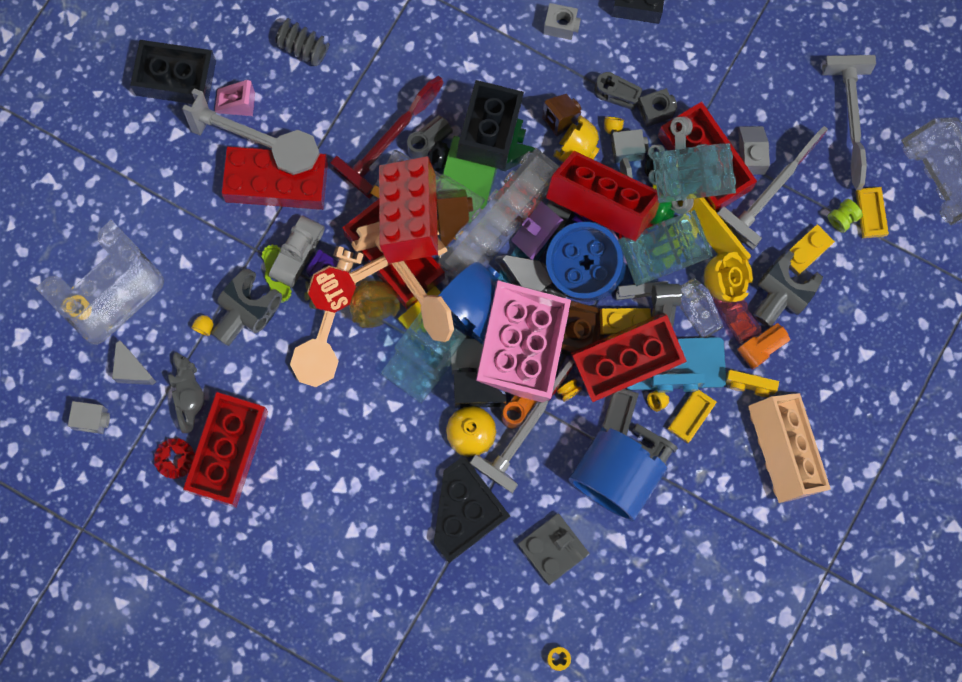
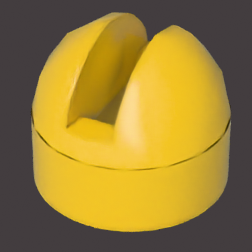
(613, 123)
(203, 325)
(653, 402)

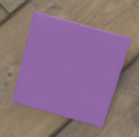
(536, 230)

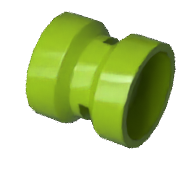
(845, 215)

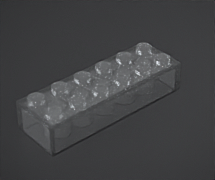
(501, 216)

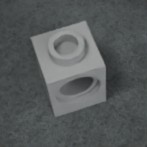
(558, 12)
(629, 145)
(88, 417)

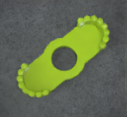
(269, 255)

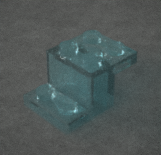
(694, 172)
(666, 248)
(420, 360)

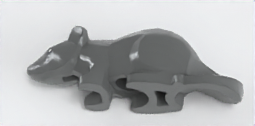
(188, 393)

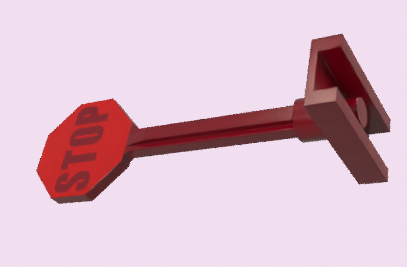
(356, 174)

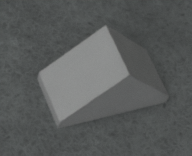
(128, 368)

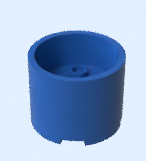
(571, 248)
(618, 474)

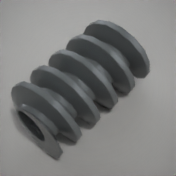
(300, 43)

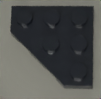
(465, 510)

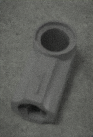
(434, 131)
(665, 299)

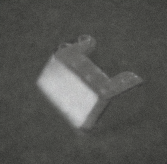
(940, 149)
(108, 291)

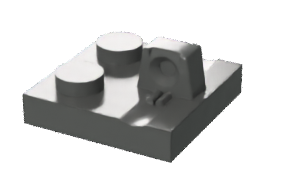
(553, 549)

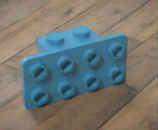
(702, 370)

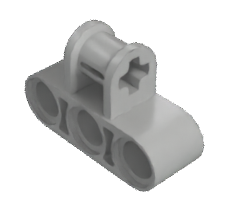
(296, 251)

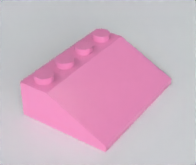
(523, 341)

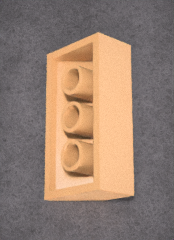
(788, 447)

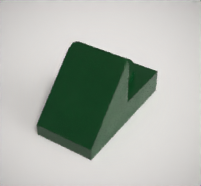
(517, 150)

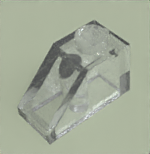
(700, 308)

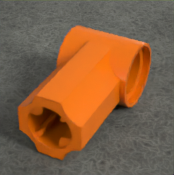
(758, 349)
(521, 405)

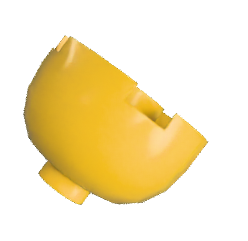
(579, 138)
(728, 277)
(476, 441)

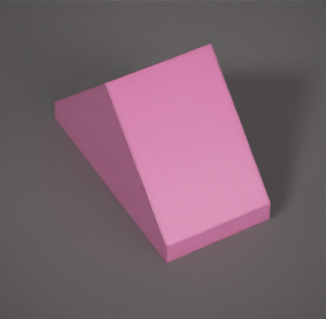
(236, 99)

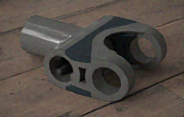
(784, 291)
(242, 309)

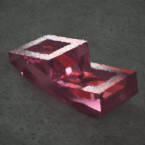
(738, 319)

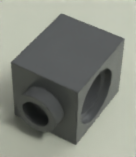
(652, 116)

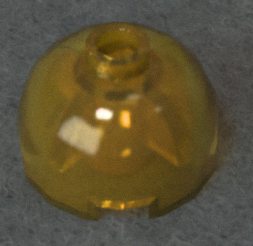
(372, 303)

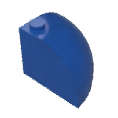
(471, 299)

